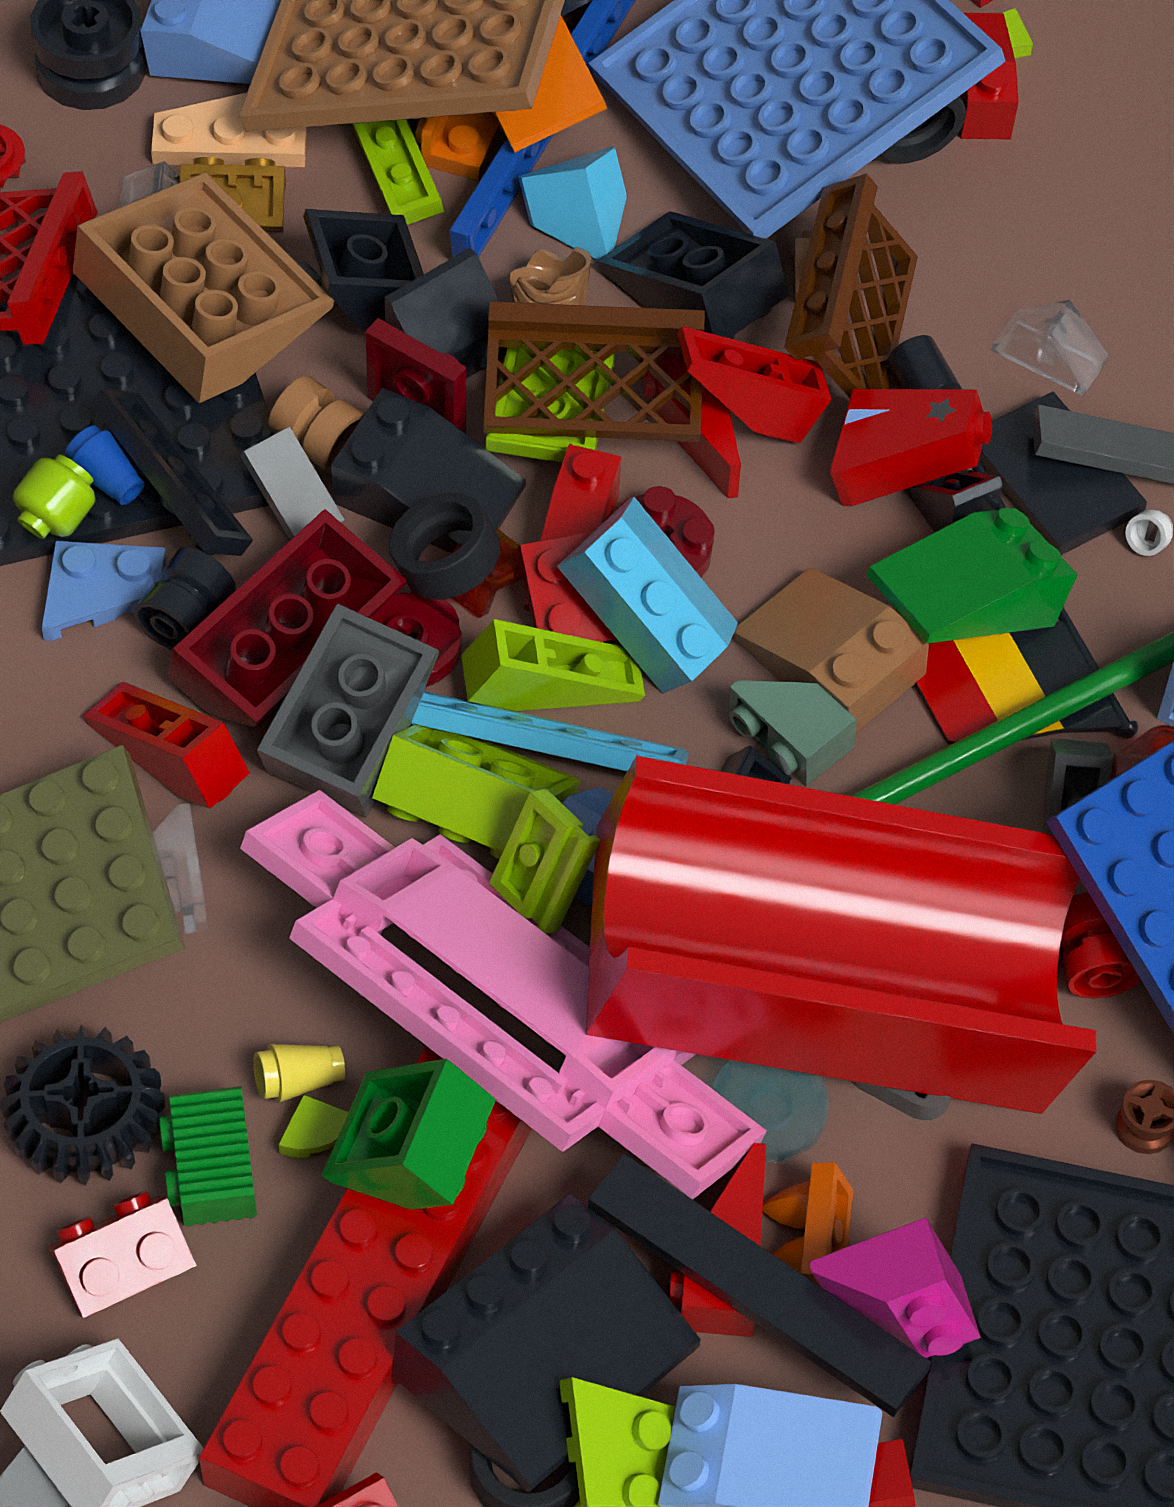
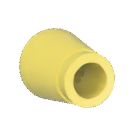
(294, 1070)

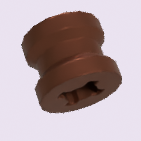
(1154, 1103)

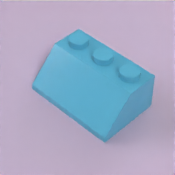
(650, 597)

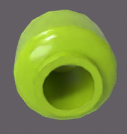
(54, 497)

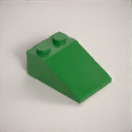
(977, 578)

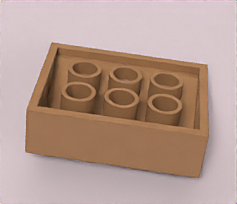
(198, 284)

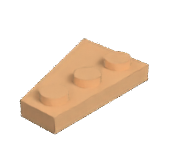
(217, 132)

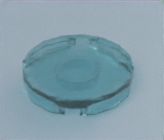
(781, 1101)

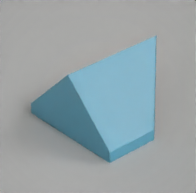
(578, 201)

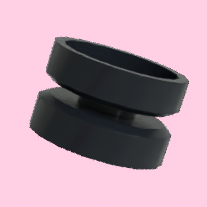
(88, 51)

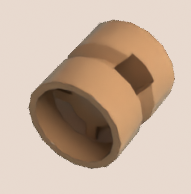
(316, 419)

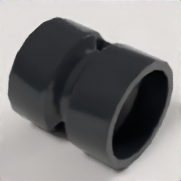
(183, 597)

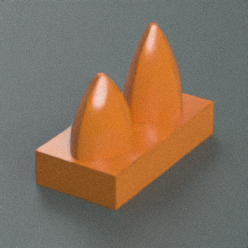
(820, 1208)

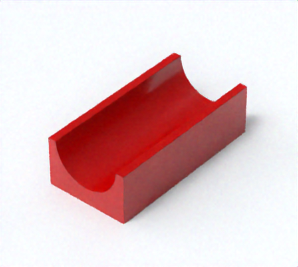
(831, 937)

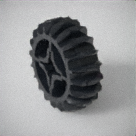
(38, 1099)

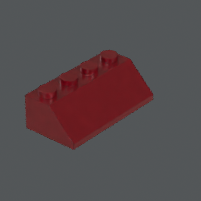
(259, 638)

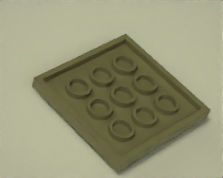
(79, 884)

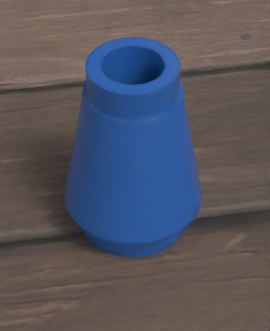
(106, 463)

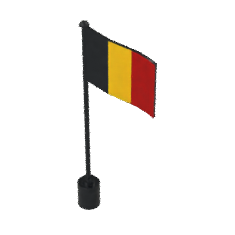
(995, 675)

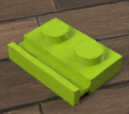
(544, 861)

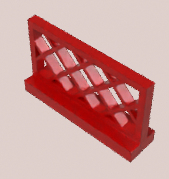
(47, 261)

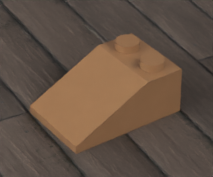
(836, 639)

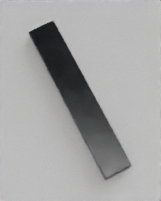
(759, 1285)

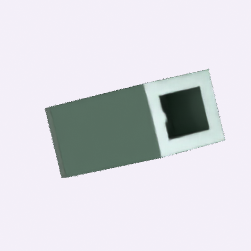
(794, 723)

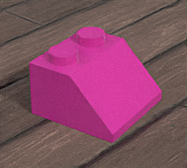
(904, 1287)

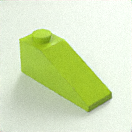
(544, 669)

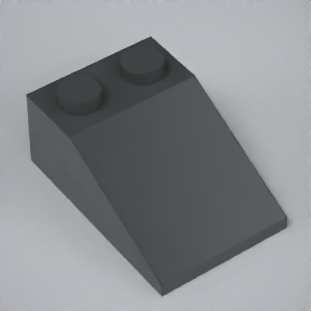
(346, 708)

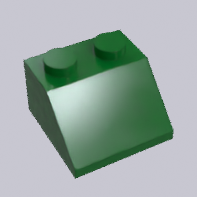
(411, 1134)

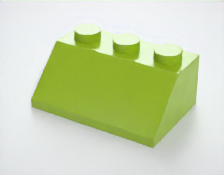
(463, 784)

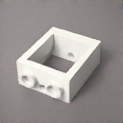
(161, 1441)

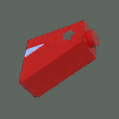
(906, 440)

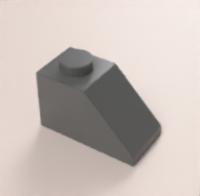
(1072, 773)

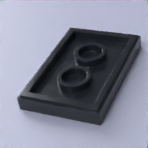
(1059, 497)

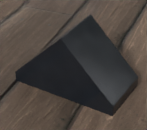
(956, 497)

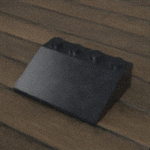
(536, 1312)

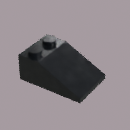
(700, 267)
(414, 453)

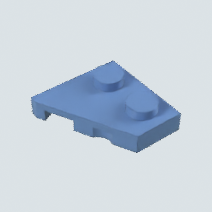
(97, 583)

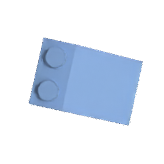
(768, 1449)

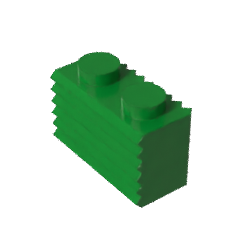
(211, 1156)

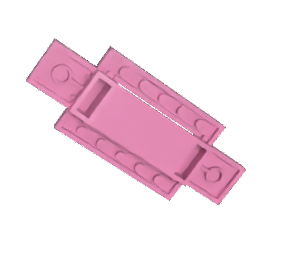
(541, 978)

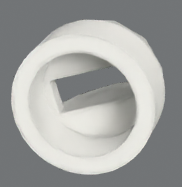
(1141, 527)

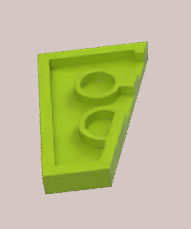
(616, 1444)

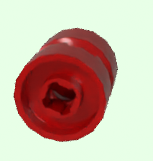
(1092, 955)

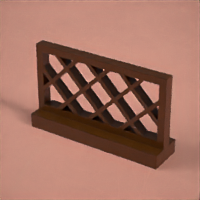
(832, 288)
(588, 330)

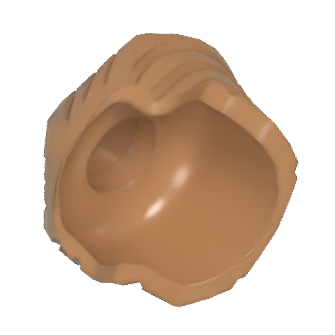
(553, 278)

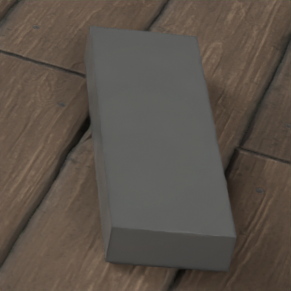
(1103, 443)

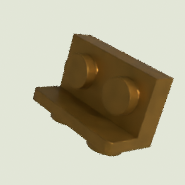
(254, 186)

